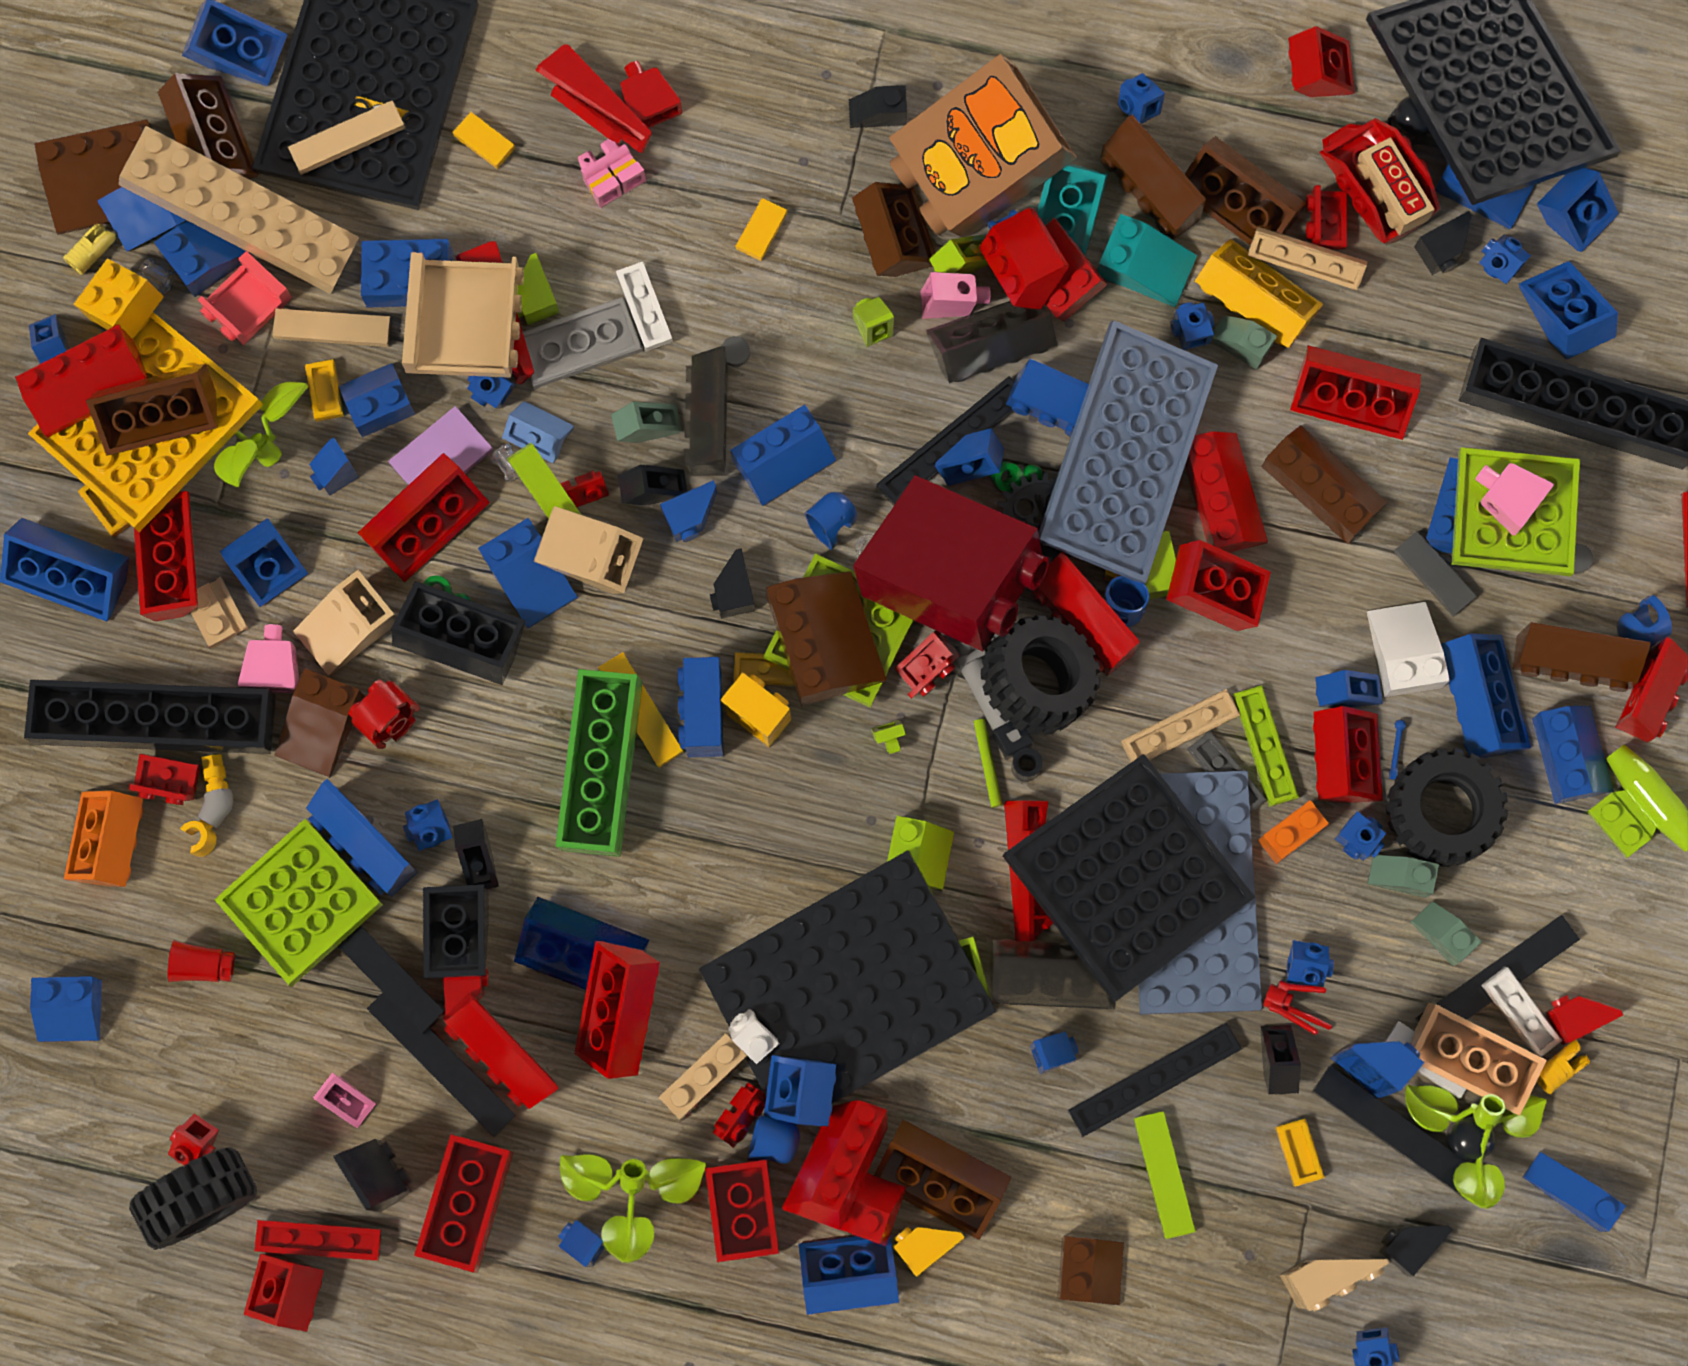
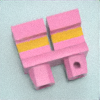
(610, 173)

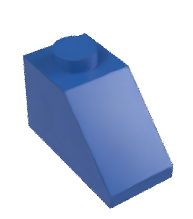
(47, 338)
(972, 458)
(332, 468)
(689, 511)
(1348, 689)
(1054, 1052)
(581, 1243)

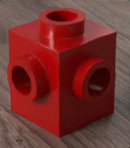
(192, 1140)

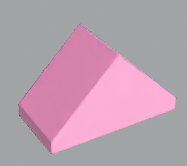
(344, 1100)

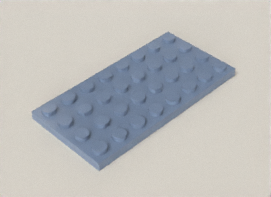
(1127, 452)
(1223, 965)

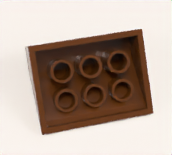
(83, 170)
(825, 636)

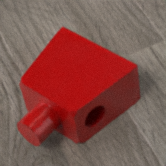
(649, 95)

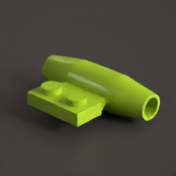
(1644, 804)

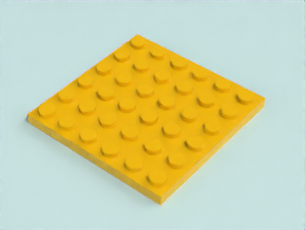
(148, 477)

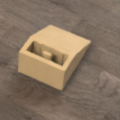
(588, 550)
(345, 623)
(1317, 1280)

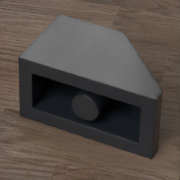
(879, 107)
(1444, 244)
(651, 484)
(733, 588)
(475, 854)
(1280, 1060)
(1413, 1246)

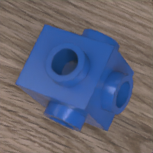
(1141, 98)
(1504, 258)
(1192, 325)
(496, 395)
(427, 825)
(1351, 837)
(1309, 964)
(1375, 1348)

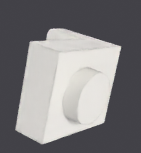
(752, 1036)

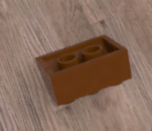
(893, 229)

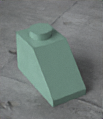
(1243, 339)
(645, 421)
(1403, 875)
(1446, 933)

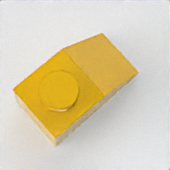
(924, 1246)

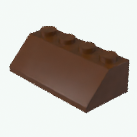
(206, 120)
(1152, 179)
(1241, 193)
(154, 409)
(1323, 484)
(1580, 656)
(943, 1179)

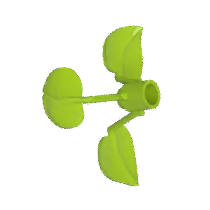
(235, 460)
(1435, 1106)
(628, 1236)

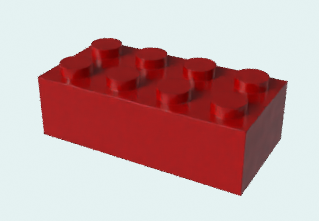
(464, 1204)

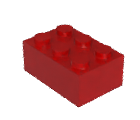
(1218, 585)
(742, 1211)

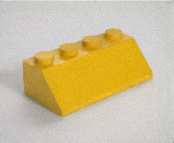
(1258, 292)

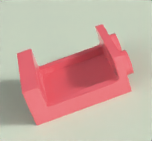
(245, 300)

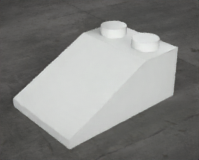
(1407, 649)

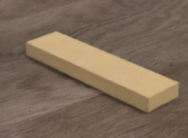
(346, 137)
(1307, 258)
(332, 327)
(1181, 727)

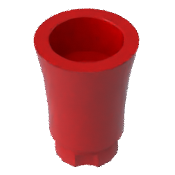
(199, 963)

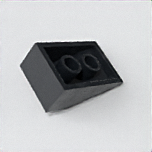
(455, 931)
(374, 1174)

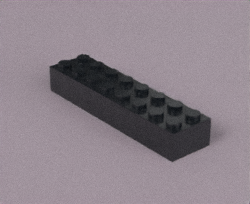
(1577, 402)
(150, 716)

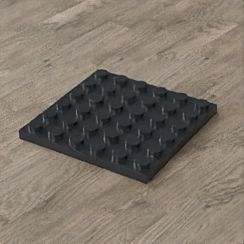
(1128, 877)

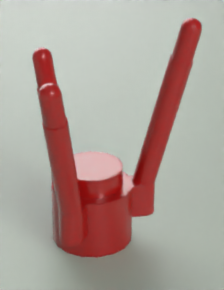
(1280, 1000)

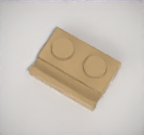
(217, 614)

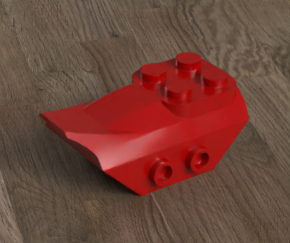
(1341, 153)

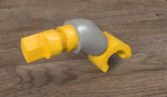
(216, 806)

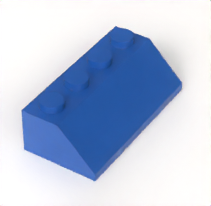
(63, 568)
(1485, 695)
(360, 839)
(1380, 1066)

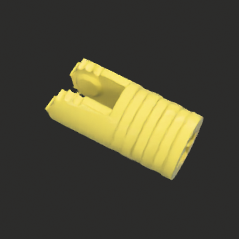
(89, 248)

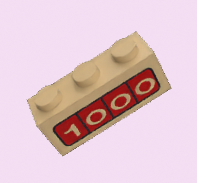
(1394, 186)
(703, 1077)

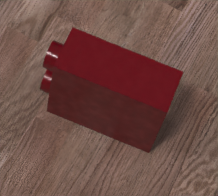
(951, 564)

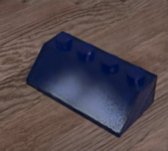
(563, 941)

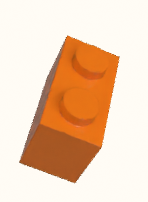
(1293, 832)

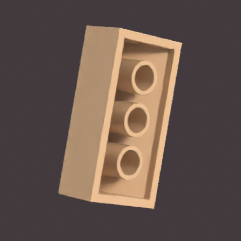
(1476, 1057)

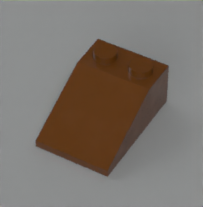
(317, 722)

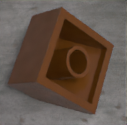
(1090, 1270)

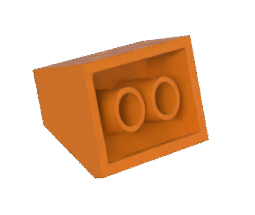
(104, 838)

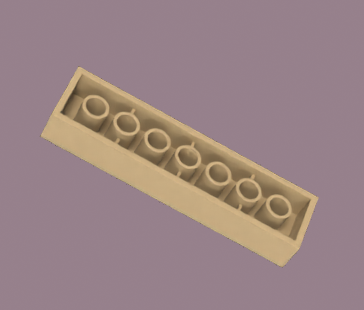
(237, 210)

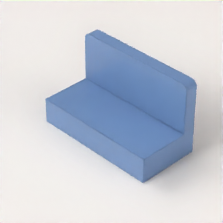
(536, 426)

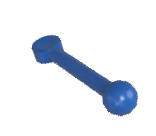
(1400, 725)

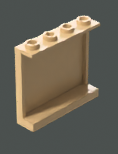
(462, 317)

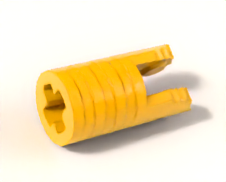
(1558, 1070)

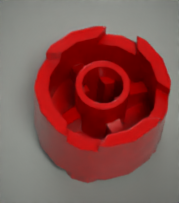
(384, 713)

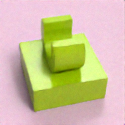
(888, 734)

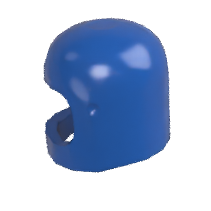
(831, 514)
(1126, 592)
(1640, 626)
(774, 1141)

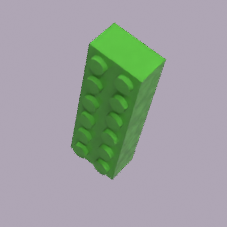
(599, 763)

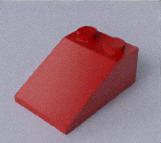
(1080, 280)

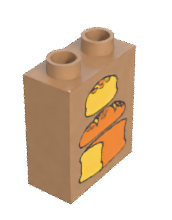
(979, 149)

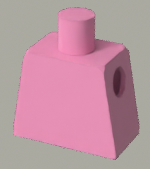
(951, 295)
(1512, 495)
(270, 663)

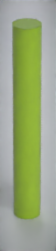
(988, 763)

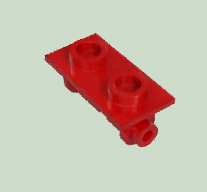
(589, 488)
(734, 1127)

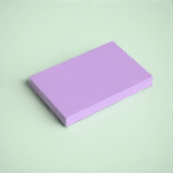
(448, 435)

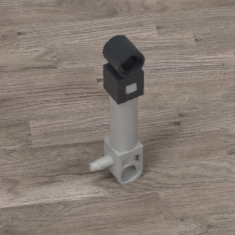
(1011, 741)

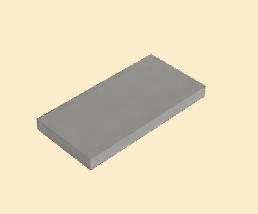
(581, 342)

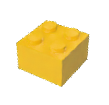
(118, 298)
(756, 708)

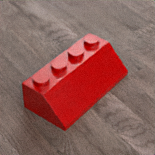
(60, 386)
(1355, 392)
(1224, 492)
(423, 517)
(167, 562)
(1079, 604)
(616, 1009)
(500, 1052)
(838, 1163)

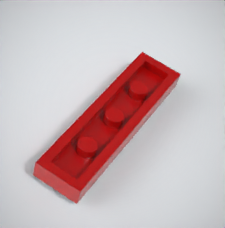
(318, 1240)

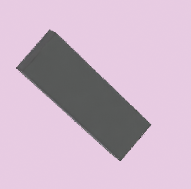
(1435, 573)
(1215, 758)

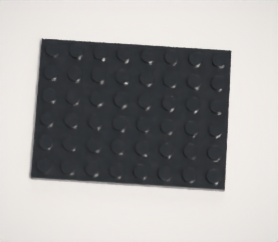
(375, 52)
(1493, 91)
(855, 979)

